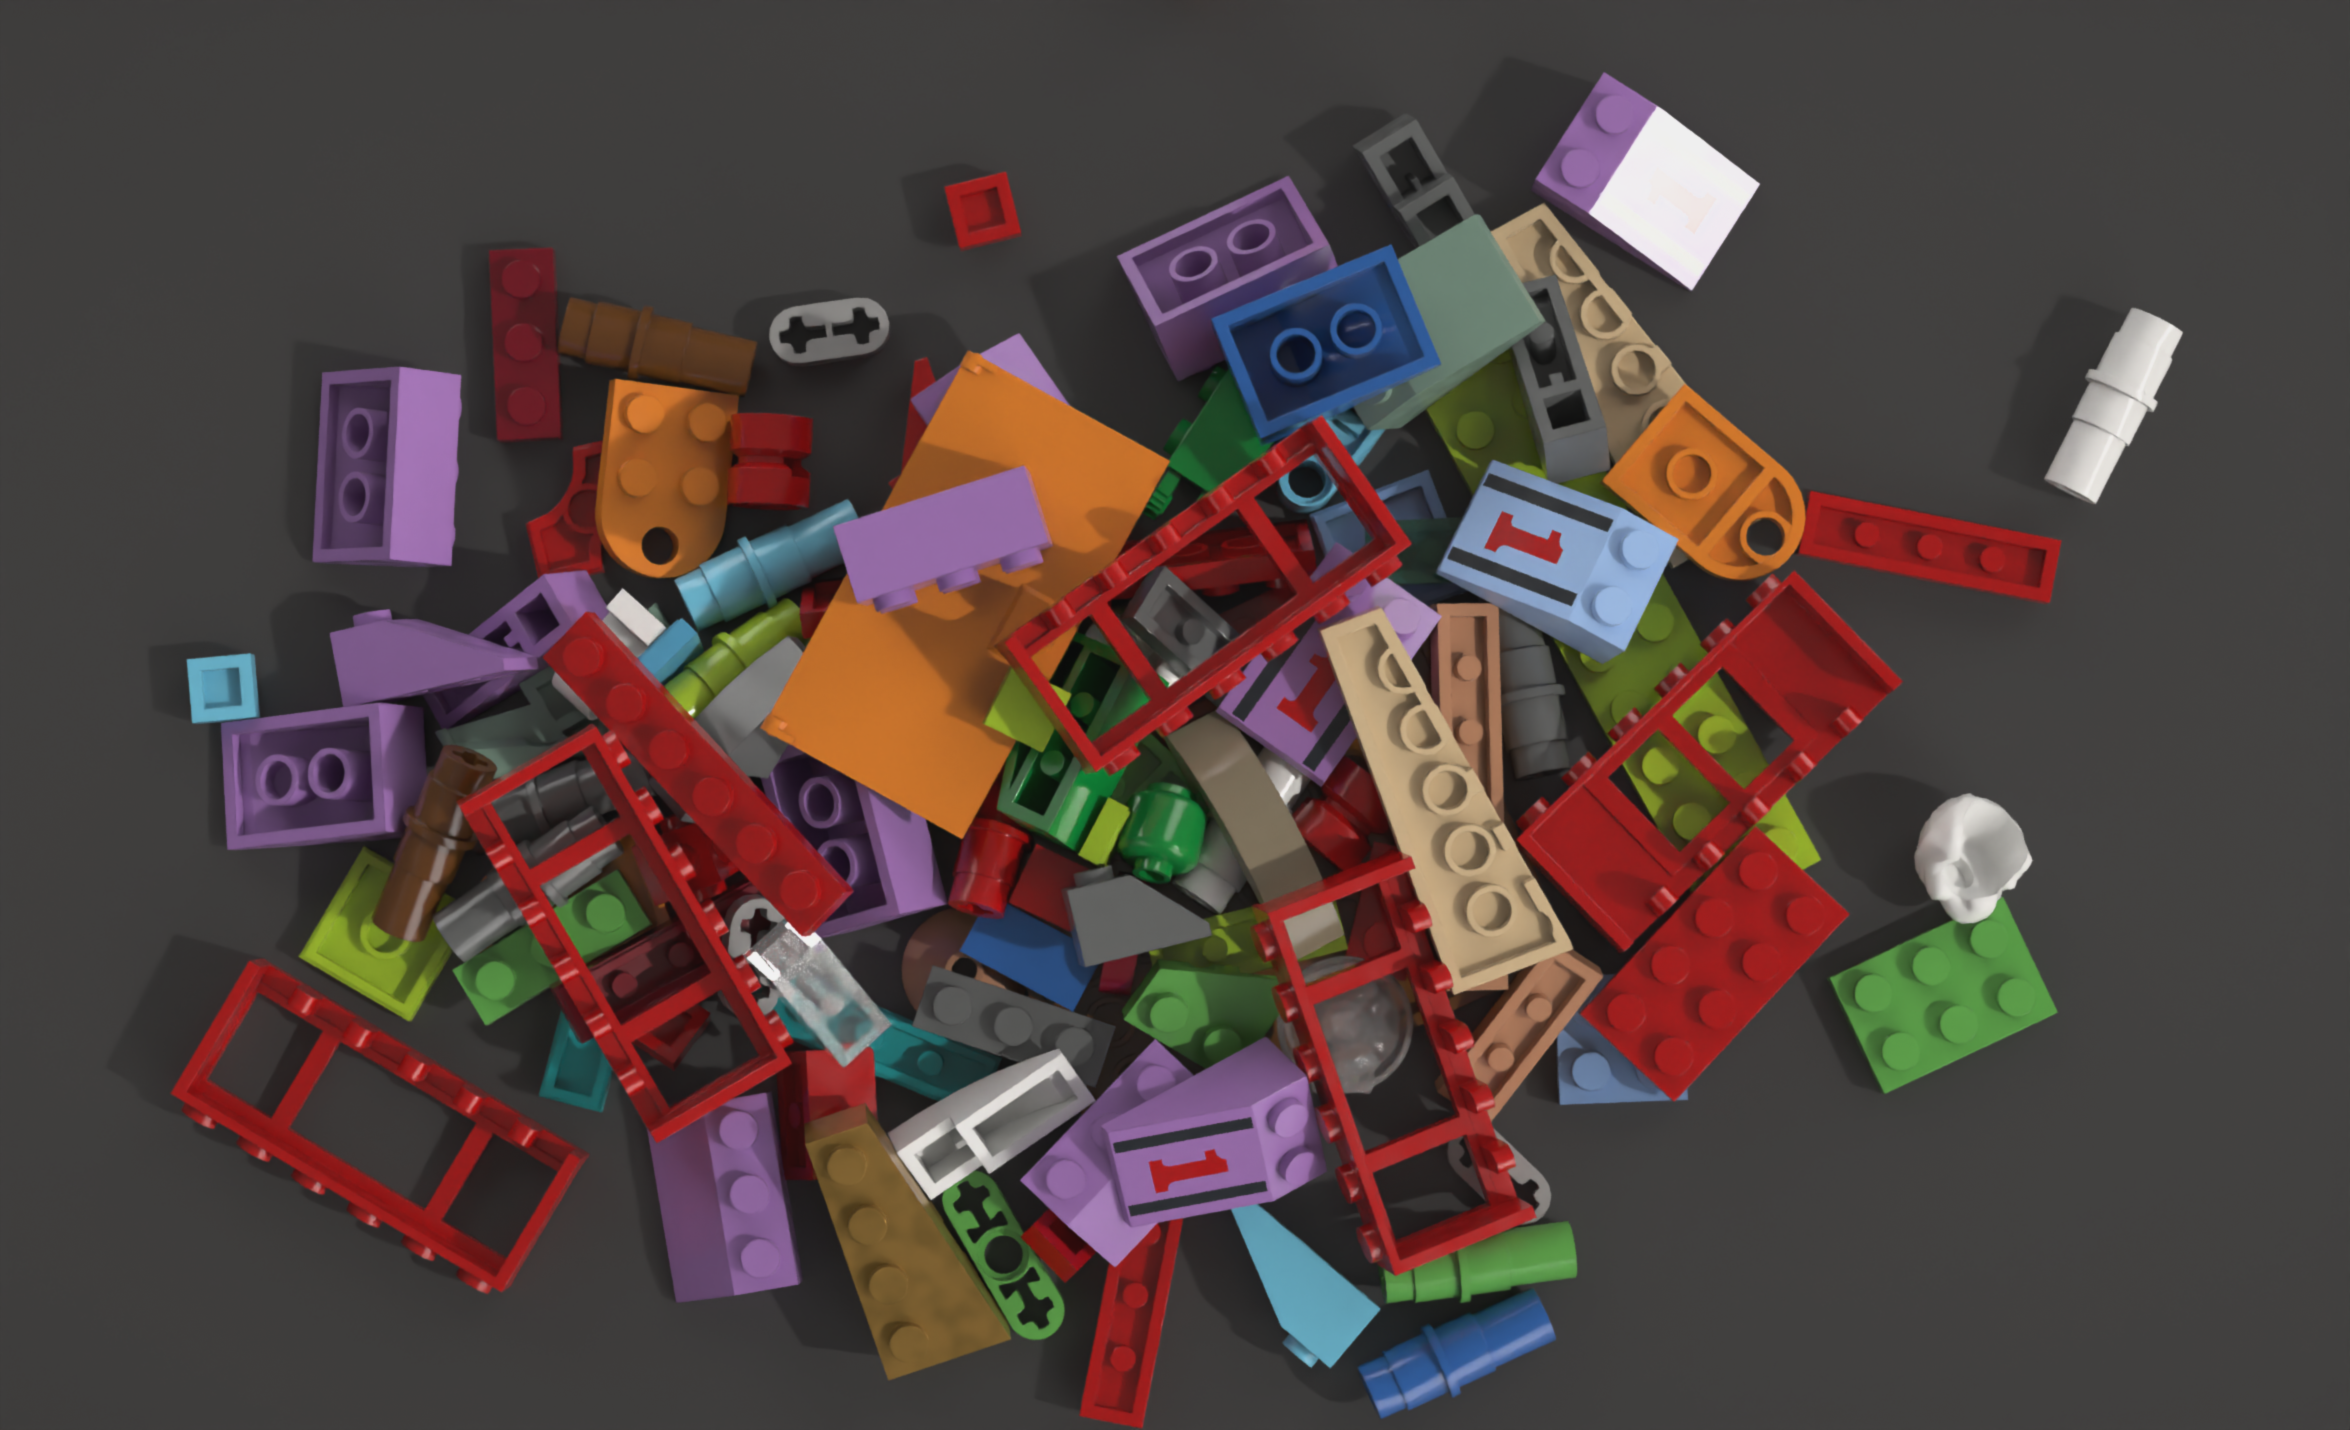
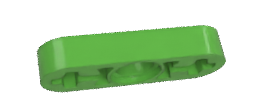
(1014, 1303)

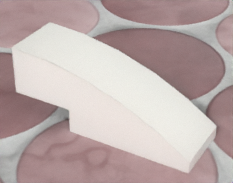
(989, 1121)

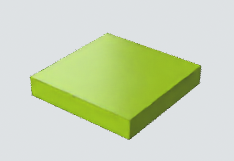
(364, 956)

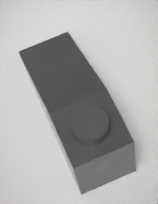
(1559, 391)

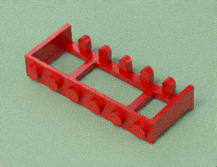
(1269, 636)
(702, 922)
(1449, 1042)
(322, 1170)

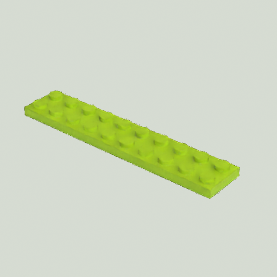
(1489, 422)

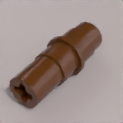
(656, 346)
(431, 844)

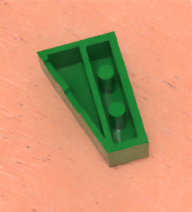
(1049, 788)

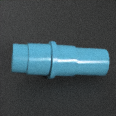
(764, 568)

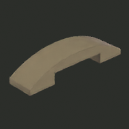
(1253, 822)

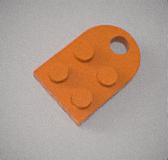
(663, 470)
(1706, 487)

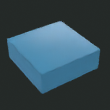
(672, 651)

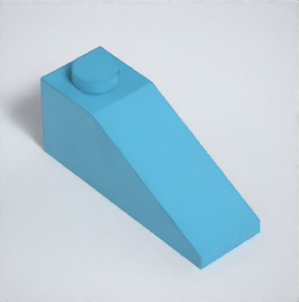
(1307, 1293)

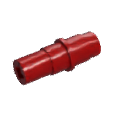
(989, 859)

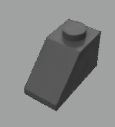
(1124, 917)

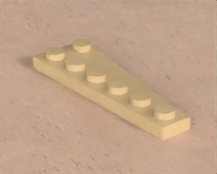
(1624, 365)
(1467, 866)

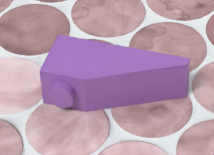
(527, 624)
(414, 658)

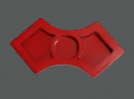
(568, 534)

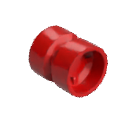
(770, 461)
(1343, 816)

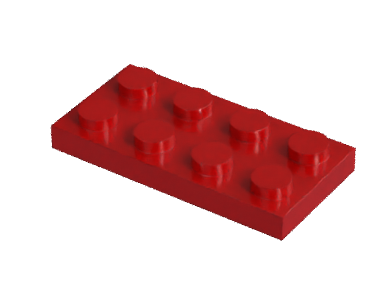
(1714, 963)

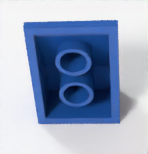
(1325, 344)

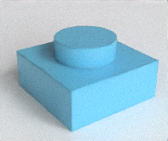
(223, 688)

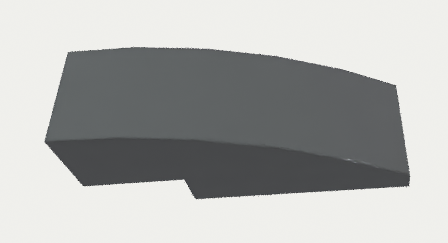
(1412, 180)
(740, 709)

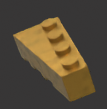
(904, 1262)

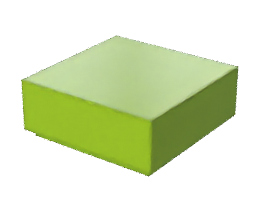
(1019, 715)
(1102, 839)

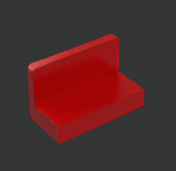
(814, 1089)

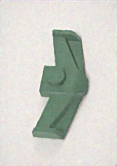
(530, 730)

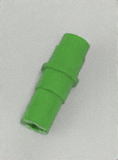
(1488, 1266)

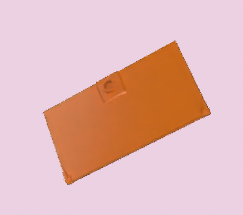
(908, 689)

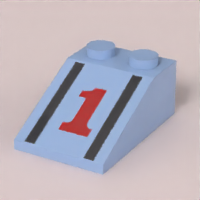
(1557, 559)

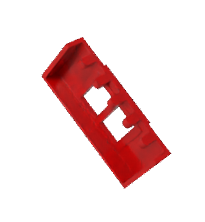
(1797, 667)

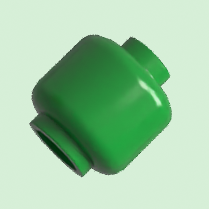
(1162, 832)

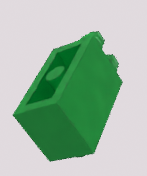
(1211, 447)

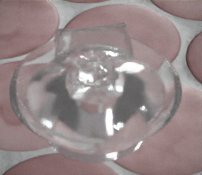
(1363, 1027)

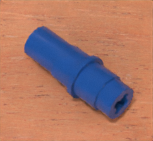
(1455, 1353)

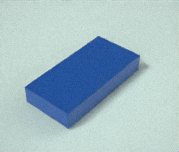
(1030, 955)

